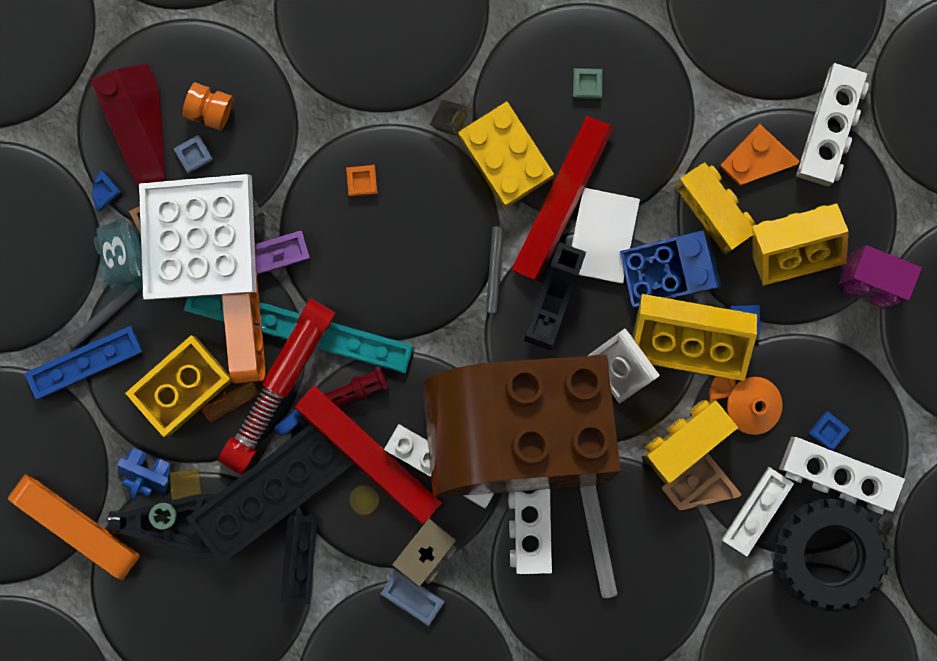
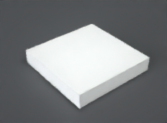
(627, 365)

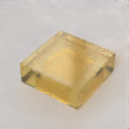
(185, 483)

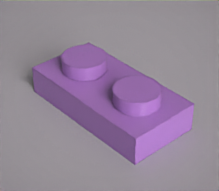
(280, 252)

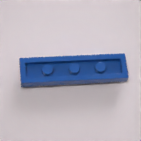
(83, 362)

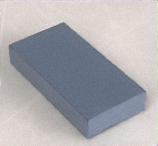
(412, 598)

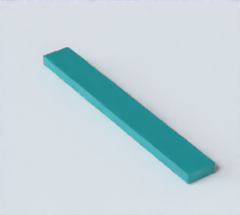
(337, 338)

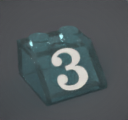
(120, 253)

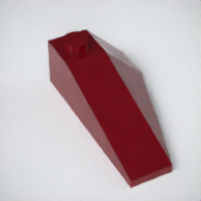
(134, 114)

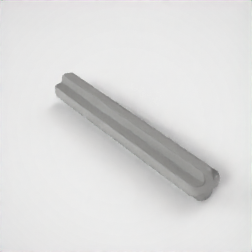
(598, 541)

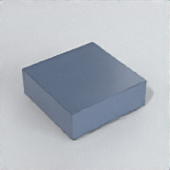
(193, 154)

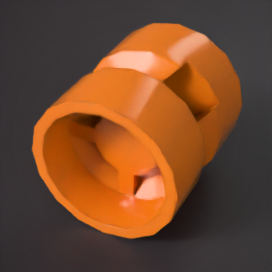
(206, 106)

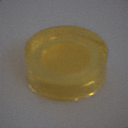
(364, 499)

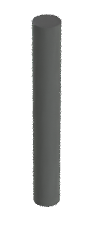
(494, 270)
(101, 317)

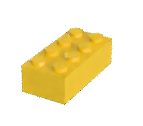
(695, 336)

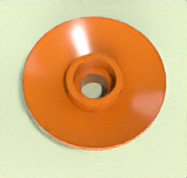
(742, 405)

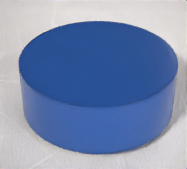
(288, 423)

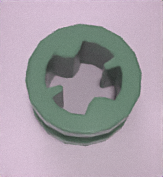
(161, 525)

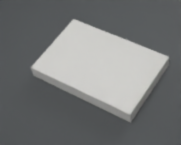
(603, 230)

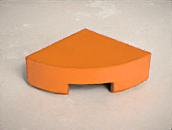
(720, 388)

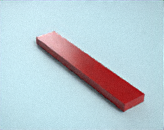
(562, 198)
(367, 455)

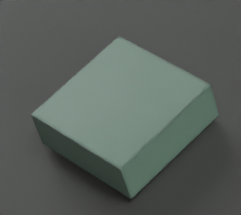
(587, 83)

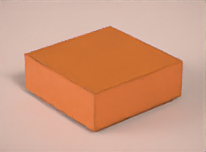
(361, 181)

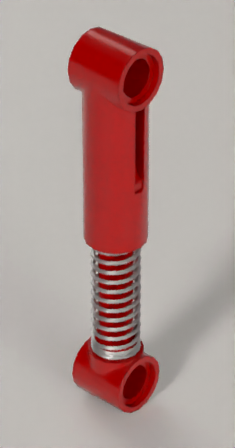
(278, 383)

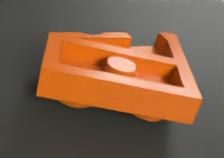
(757, 157)

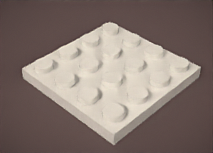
(197, 237)

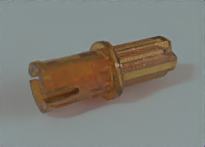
(230, 401)

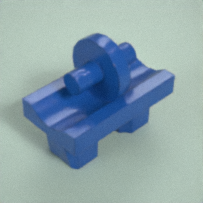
(154, 479)

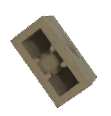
(409, 560)

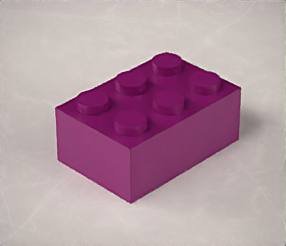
(879, 277)

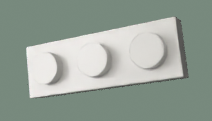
(757, 511)

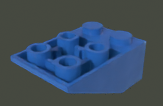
(671, 267)

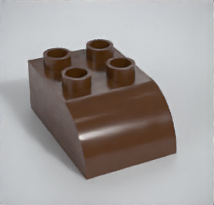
(521, 426)

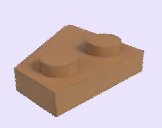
(700, 485)

